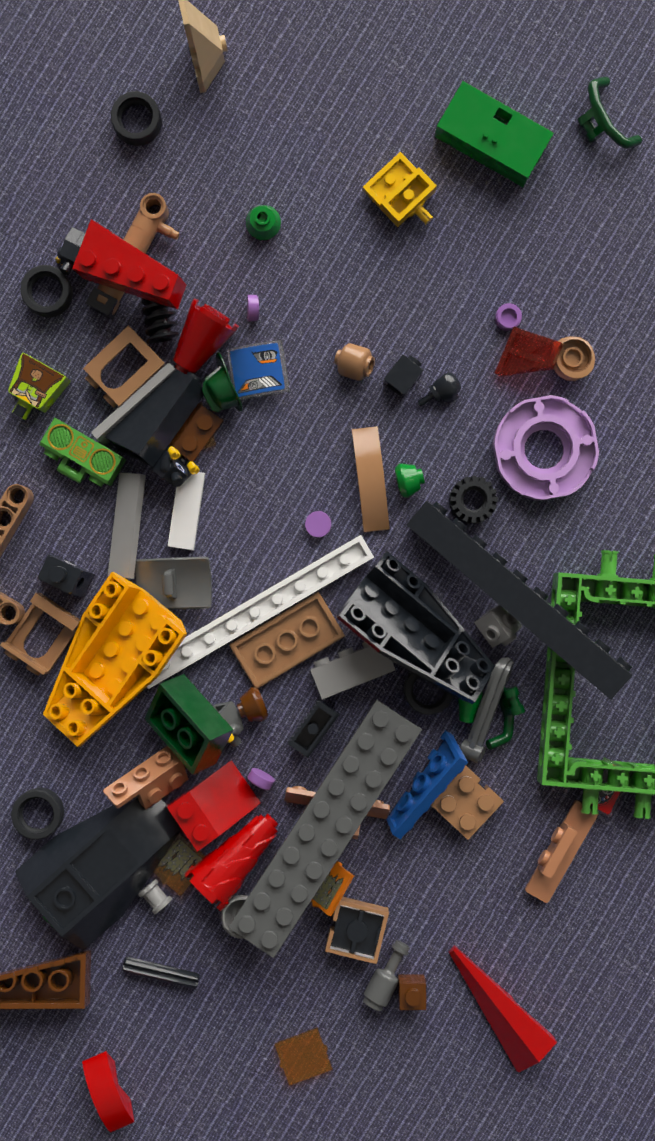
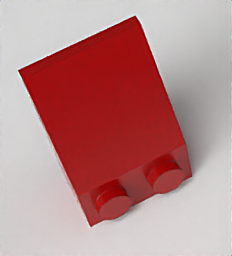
(213, 805)

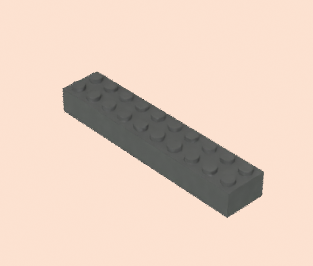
(324, 828)

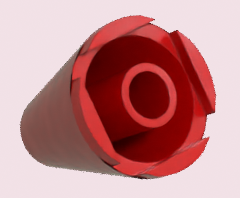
(201, 337)

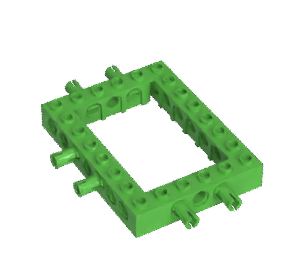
(554, 764)

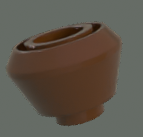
(252, 706)

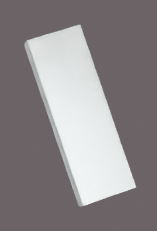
(186, 512)

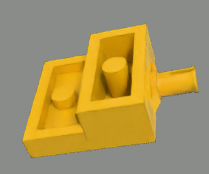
(401, 190)

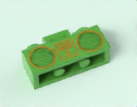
(94, 458)

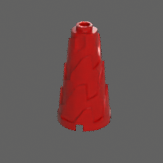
(225, 868)

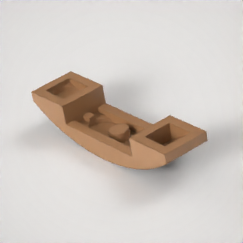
(370, 479)

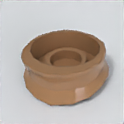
(575, 359)

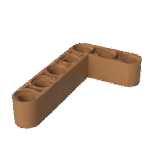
(17, 513)

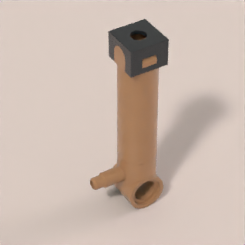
(140, 235)

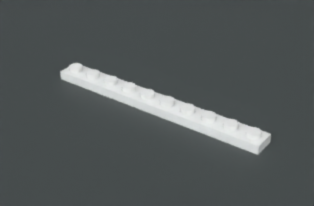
(266, 605)

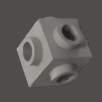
(498, 626)

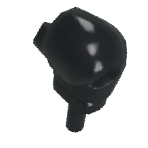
(444, 388)

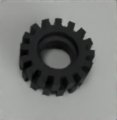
(487, 492)

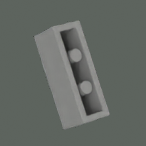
(349, 670)

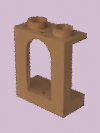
(147, 371)
(15, 643)

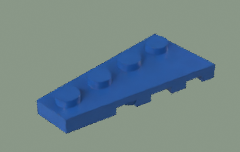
(428, 785)

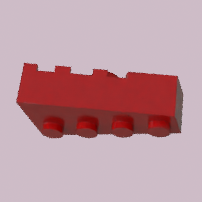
(121, 266)

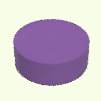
(252, 308)
(508, 317)
(318, 524)
(260, 779)

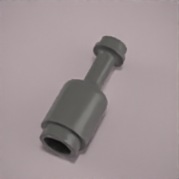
(384, 980)

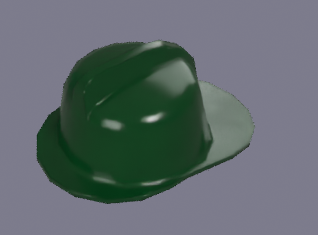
(219, 389)

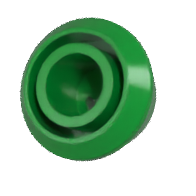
(258, 225)
(408, 479)

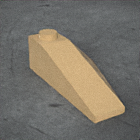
(204, 44)

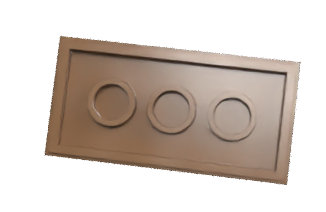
(287, 640)

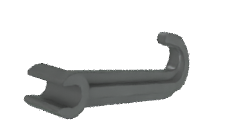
(473, 746)

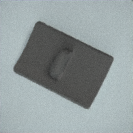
(177, 581)

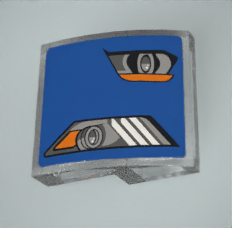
(258, 369)

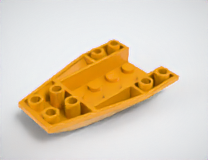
(112, 657)

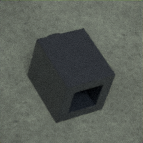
(403, 375)

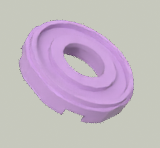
(578, 443)

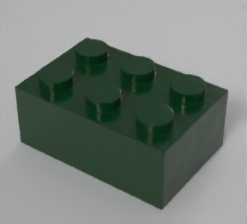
(188, 724)

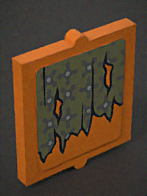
(332, 889)

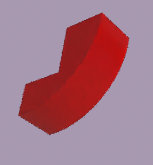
(108, 1097)

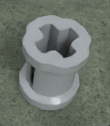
(155, 896)

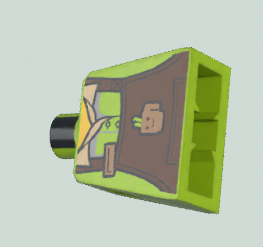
(35, 386)

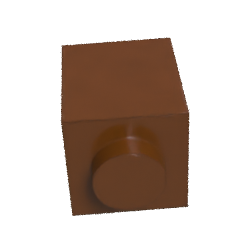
(412, 992)

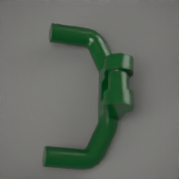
(604, 123)
(510, 707)

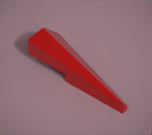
(516, 1029)

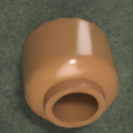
(354, 362)

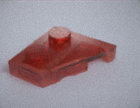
(528, 353)

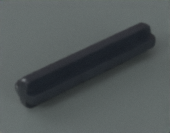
(160, 972)

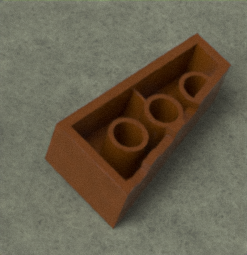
(48, 984)

